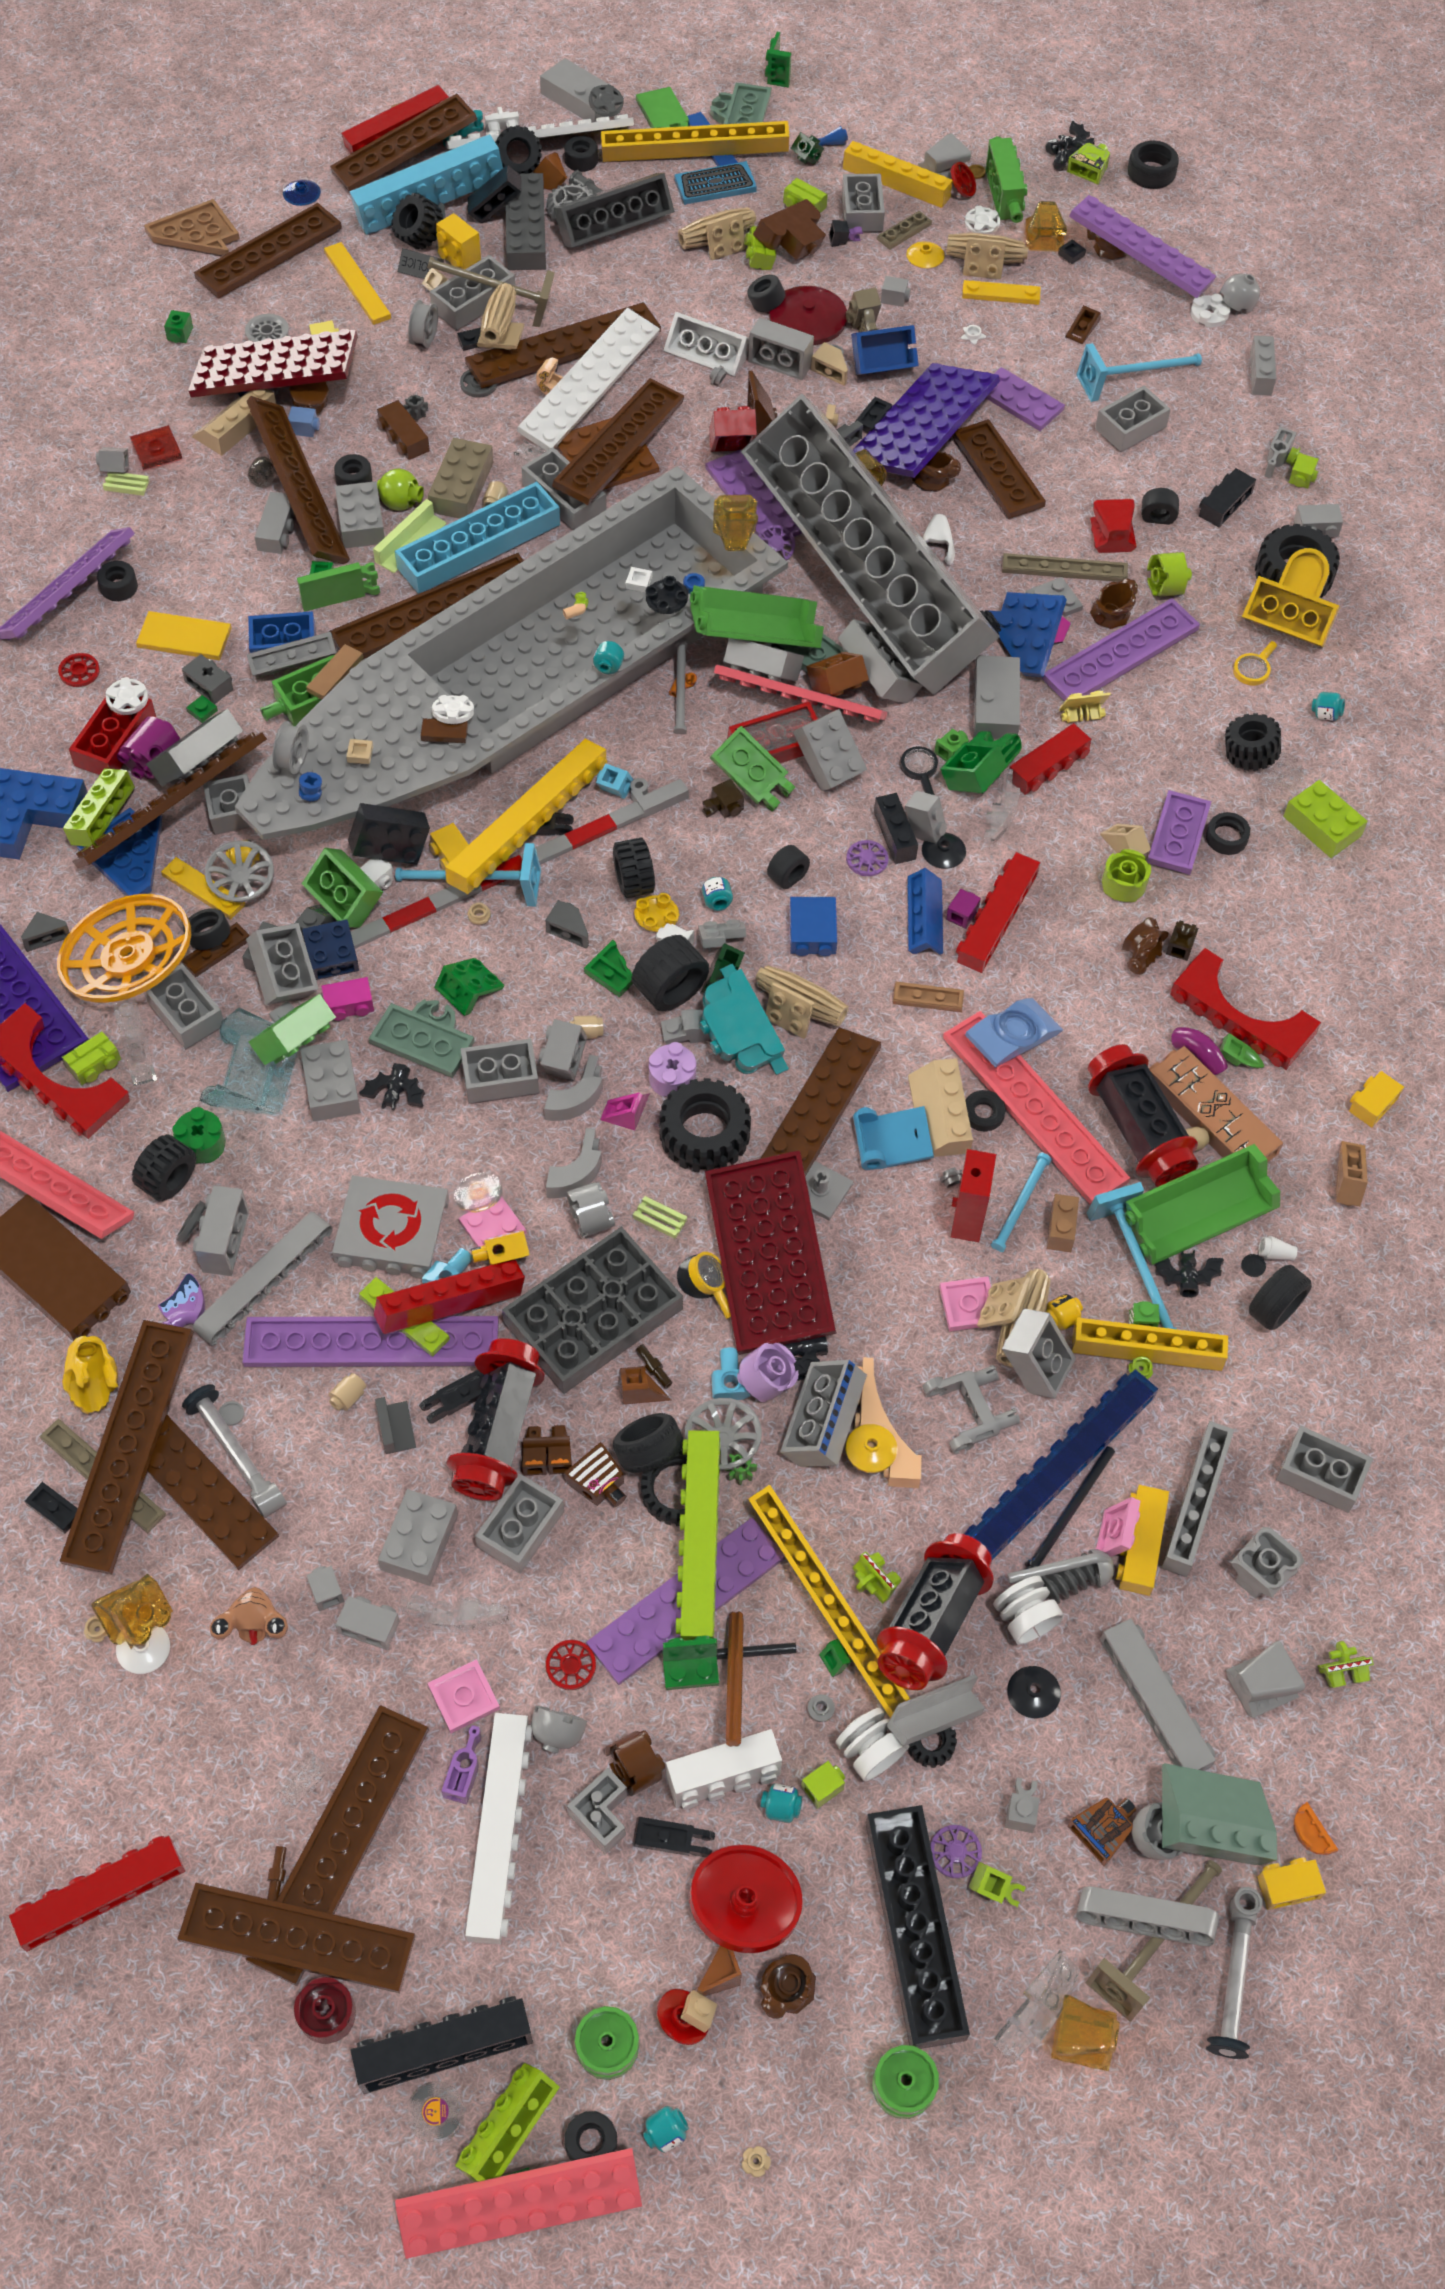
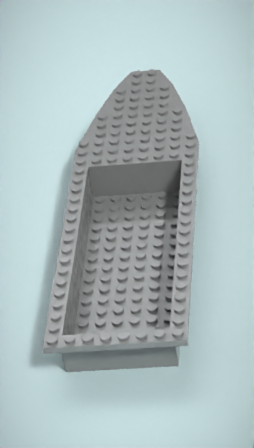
(510, 658)

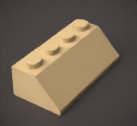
(231, 423)
(941, 1092)

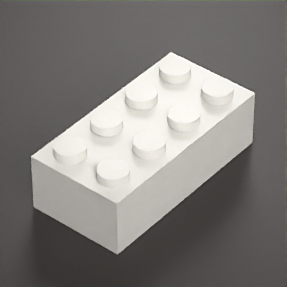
(723, 1770)

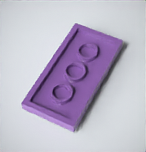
(1024, 400)
(1179, 832)

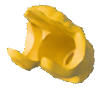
(89, 1374)

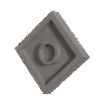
(826, 1189)

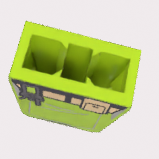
(1089, 162)

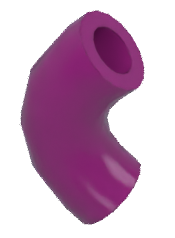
(1201, 1047)

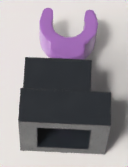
(840, 233)

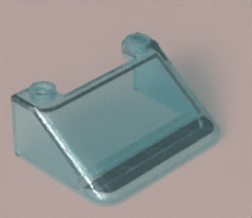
(247, 1081)

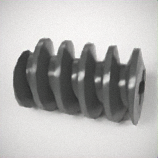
(1067, 1580)

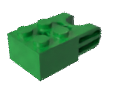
(980, 762)

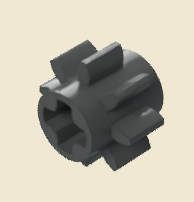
(416, 406)

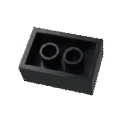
(388, 833)

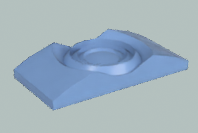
(1013, 1031)

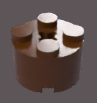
(635, 1762)

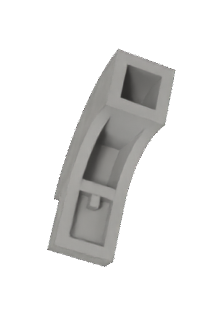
(577, 1100)
(579, 1172)

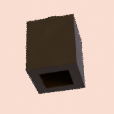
(724, 798)
(1182, 940)

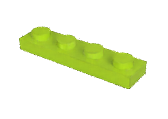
(425, 1335)

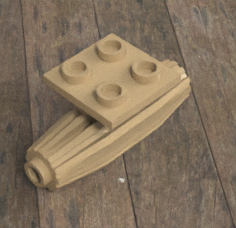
(719, 231)
(985, 253)
(496, 323)
(797, 1001)
(1009, 1299)

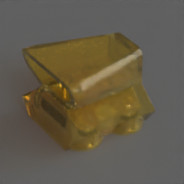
(1045, 228)
(735, 520)
(133, 1611)
(1085, 2035)

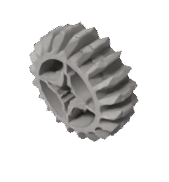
(565, 195)

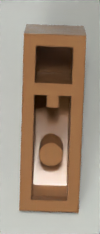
(1351, 1174)

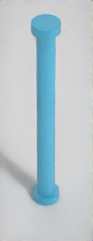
(999, 1243)

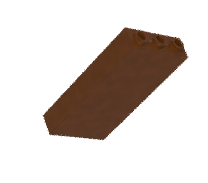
(56, 1269)

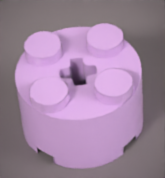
(670, 1067)
(768, 1371)

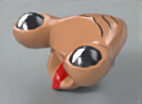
(252, 1617)

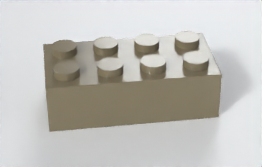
(461, 478)

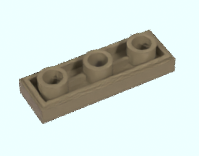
(904, 230)

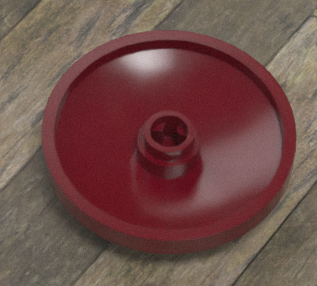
(812, 312)

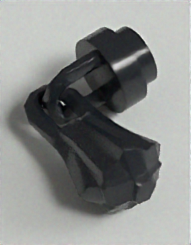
(1054, 147)

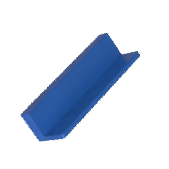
(925, 912)

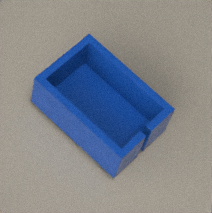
(884, 349)

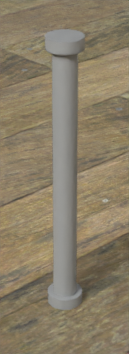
(680, 728)

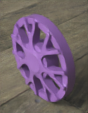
(776, 542)
(867, 858)
(956, 1851)

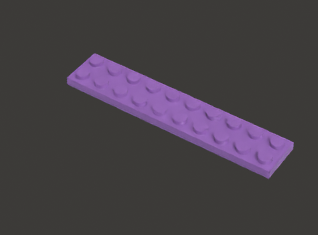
(360, 1342)

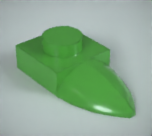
(1239, 1052)

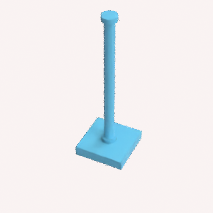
(1093, 371)
(528, 876)
(1115, 1203)

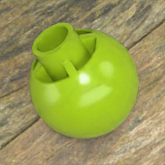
(399, 489)

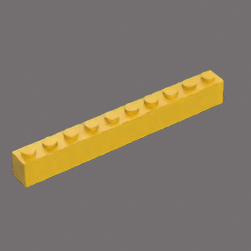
(695, 141)
(525, 816)
(827, 1597)

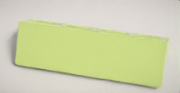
(414, 526)

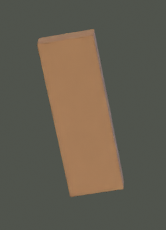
(334, 671)
(928, 996)

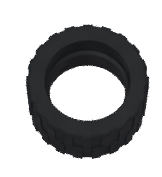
(670, 973)

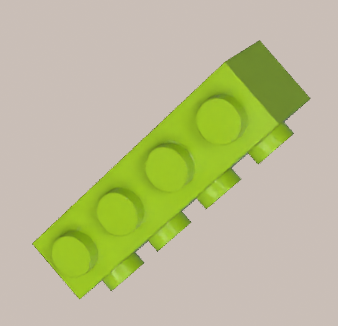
(98, 807)
(507, 2124)

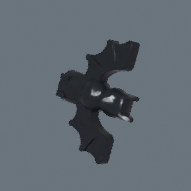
(1078, 141)
(396, 1084)
(1188, 1276)
(808, 1350)

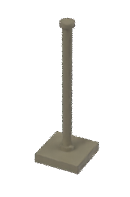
(540, 297)
(1117, 1986)

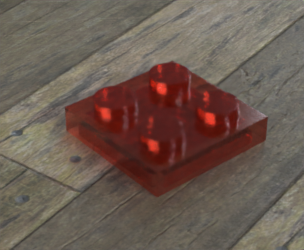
(156, 447)

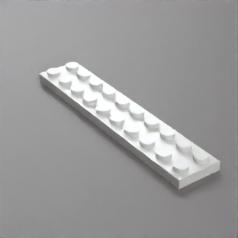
(549, 130)
(588, 380)

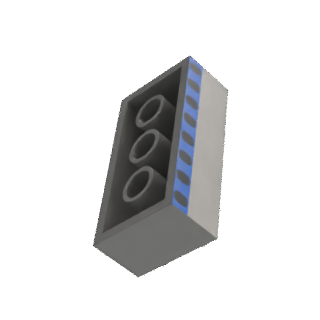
(823, 1413)

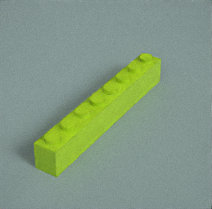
(700, 1535)

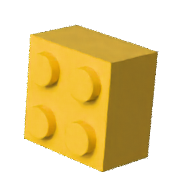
(458, 242)

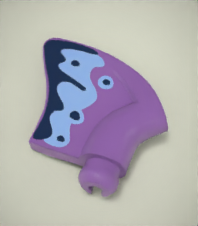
(184, 1304)

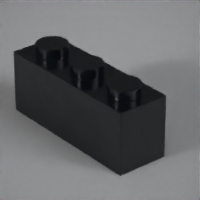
(494, 194)
(1226, 497)
(896, 828)

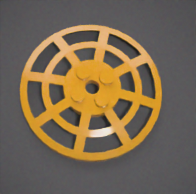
(115, 955)

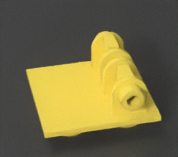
(1090, 704)

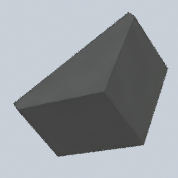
(44, 931)

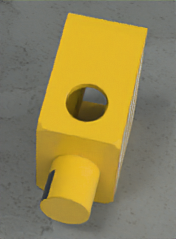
(513, 1245)

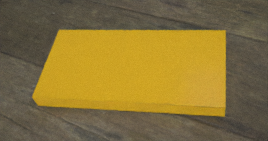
(183, 635)

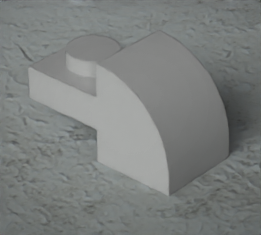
(684, 1028)

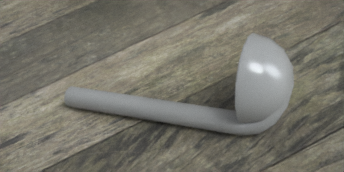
(1102, 1562)

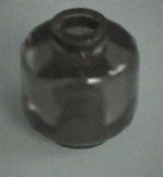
(262, 472)

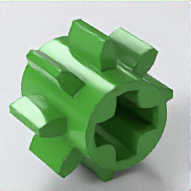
(741, 1473)

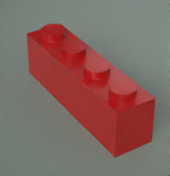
(1050, 758)

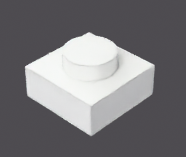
(638, 579)

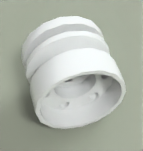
(1026, 1606)
(868, 1739)

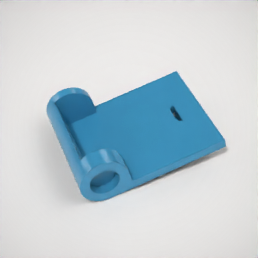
(891, 1137)

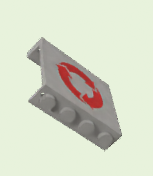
(389, 1226)

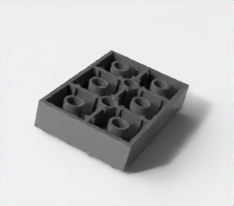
(593, 1309)

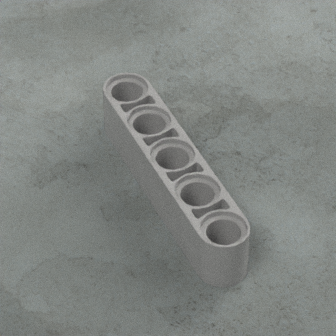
(1148, 1916)

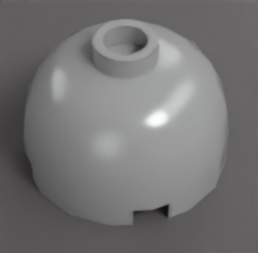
(1241, 292)
(556, 1728)
(1148, 1833)

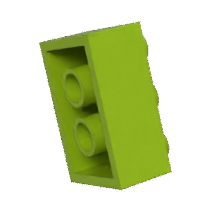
(1325, 818)

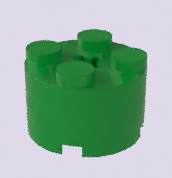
(201, 1133)

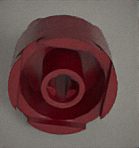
(311, 2002)

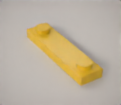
(1001, 292)
(195, 884)

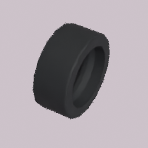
(1223, 846)
(211, 937)

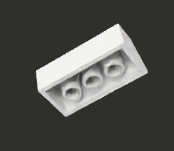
(706, 344)

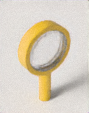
(1254, 668)
(708, 1277)

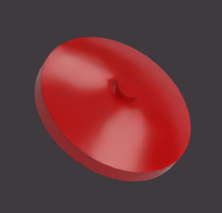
(745, 1898)

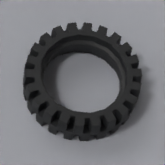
(649, 1498)

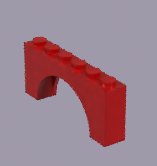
(1276, 1040)
(81, 1107)

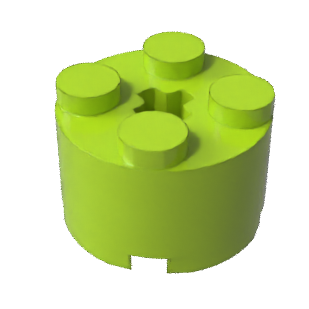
(1168, 574)
(1126, 875)

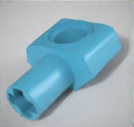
(455, 1266)
(727, 1374)

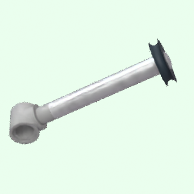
(264, 1493)
(1228, 2043)

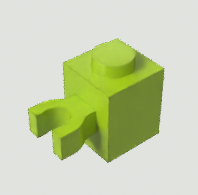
(994, 1884)

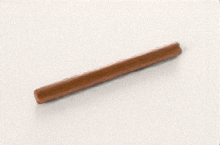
(734, 1679)

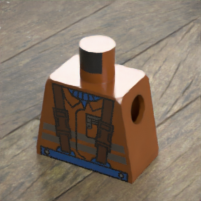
(1104, 1827)

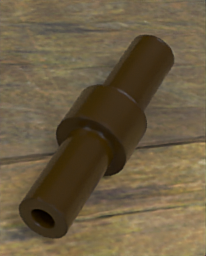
(654, 1366)

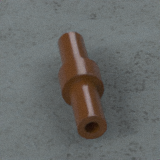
(276, 1873)

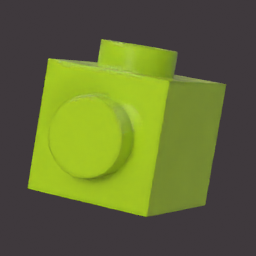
(1304, 471)
(823, 1784)

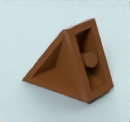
(552, 171)
(640, 1387)
(721, 1974)

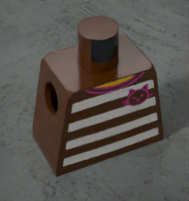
(597, 1477)

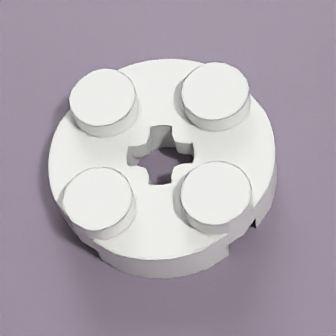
(1200, 313)

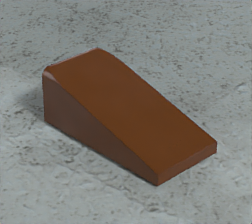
(1084, 324)

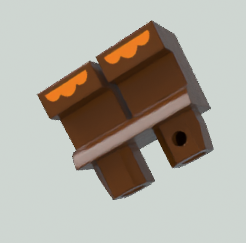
(536, 1447)

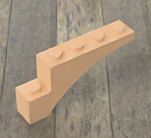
(907, 1465)

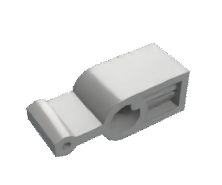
(1279, 450)

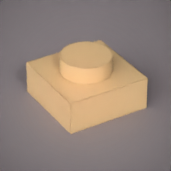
(433, 279)
(831, 416)
(359, 751)
(699, 2011)

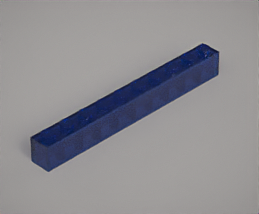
(1064, 1462)

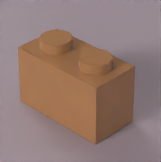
(1063, 1223)

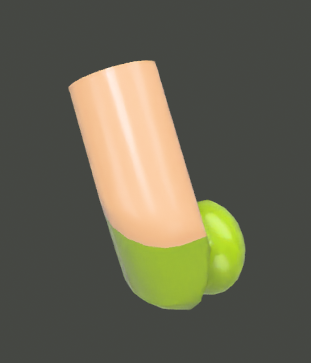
(579, 606)

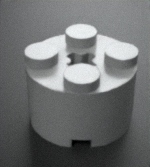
(590, 1209)

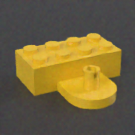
(1295, 601)

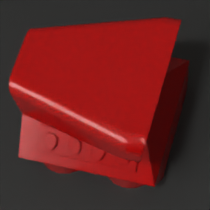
(1113, 525)

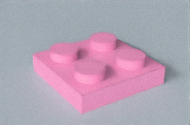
(491, 1223)
(964, 1302)
(1118, 1527)
(463, 1696)

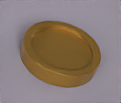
(978, 171)

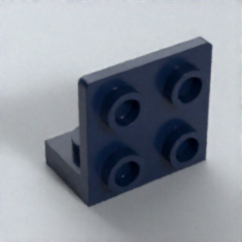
(331, 949)

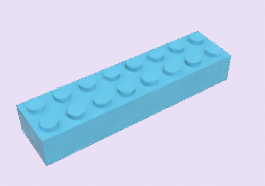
(437, 179)
(477, 537)

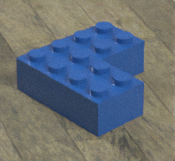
(37, 800)

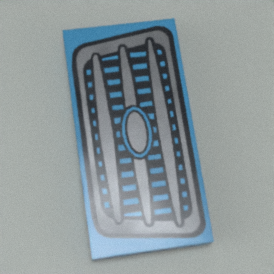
(715, 183)

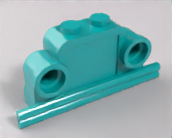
(740, 1024)

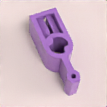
(458, 1779)

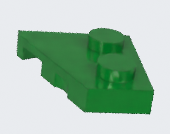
(610, 970)

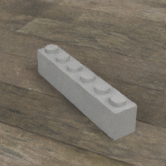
(1197, 1499)
(1156, 1697)

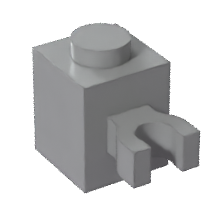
(1022, 1808)

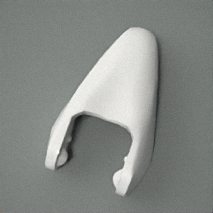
(939, 532)

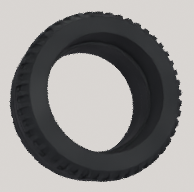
(1152, 176)
(1280, 1297)
(648, 1443)

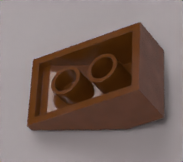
(760, 401)

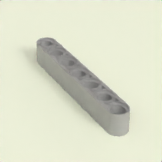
(261, 1277)

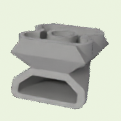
(945, 154)
(1266, 1563)
(1266, 1680)

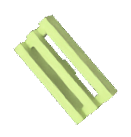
(126, 482)
(663, 1209)

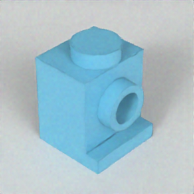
(614, 780)

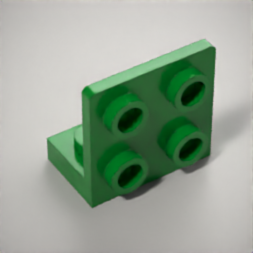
(779, 64)
(466, 981)
(690, 1663)

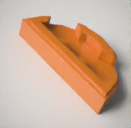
(1311, 1832)

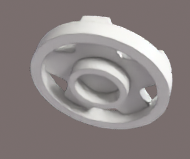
(982, 218)
(126, 695)
(453, 707)

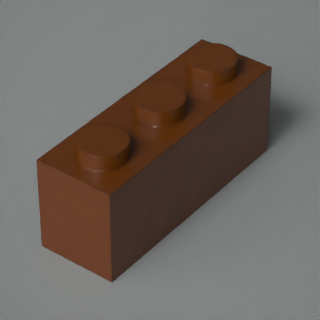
(402, 430)

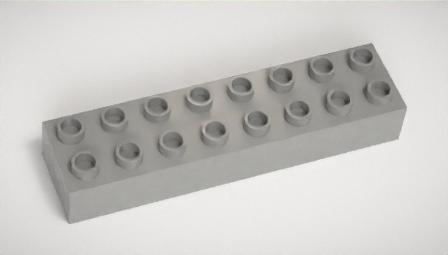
(869, 545)

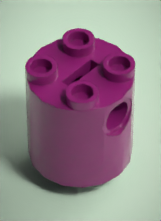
(146, 743)

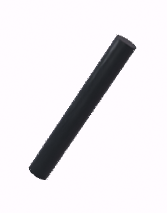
(761, 1650)

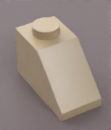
(830, 363)
(1126, 837)

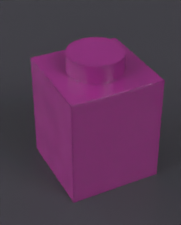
(963, 908)

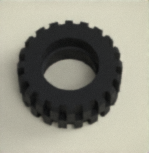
(1284, 542)
(711, 1099)

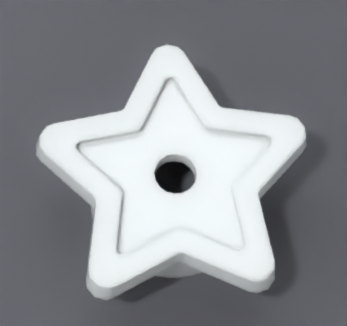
(970, 330)

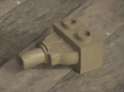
(864, 310)

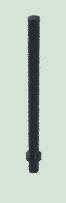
(1071, 1508)

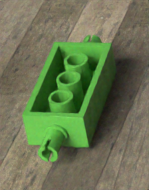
(1006, 179)
(292, 693)

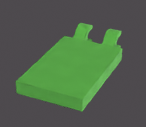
(662, 108)
(337, 585)
(752, 768)

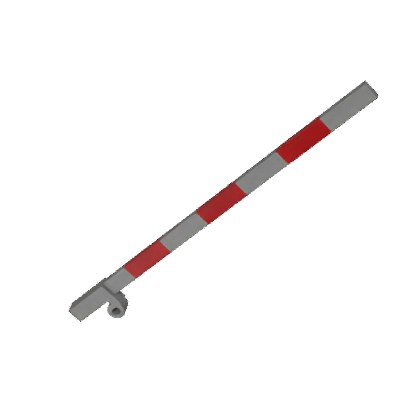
(643, 805)

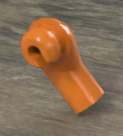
(690, 680)

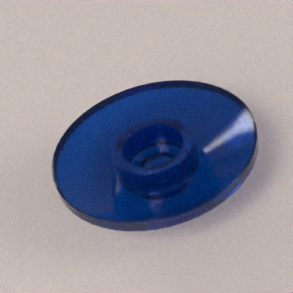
(301, 192)

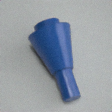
(835, 137)

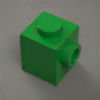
(178, 326)

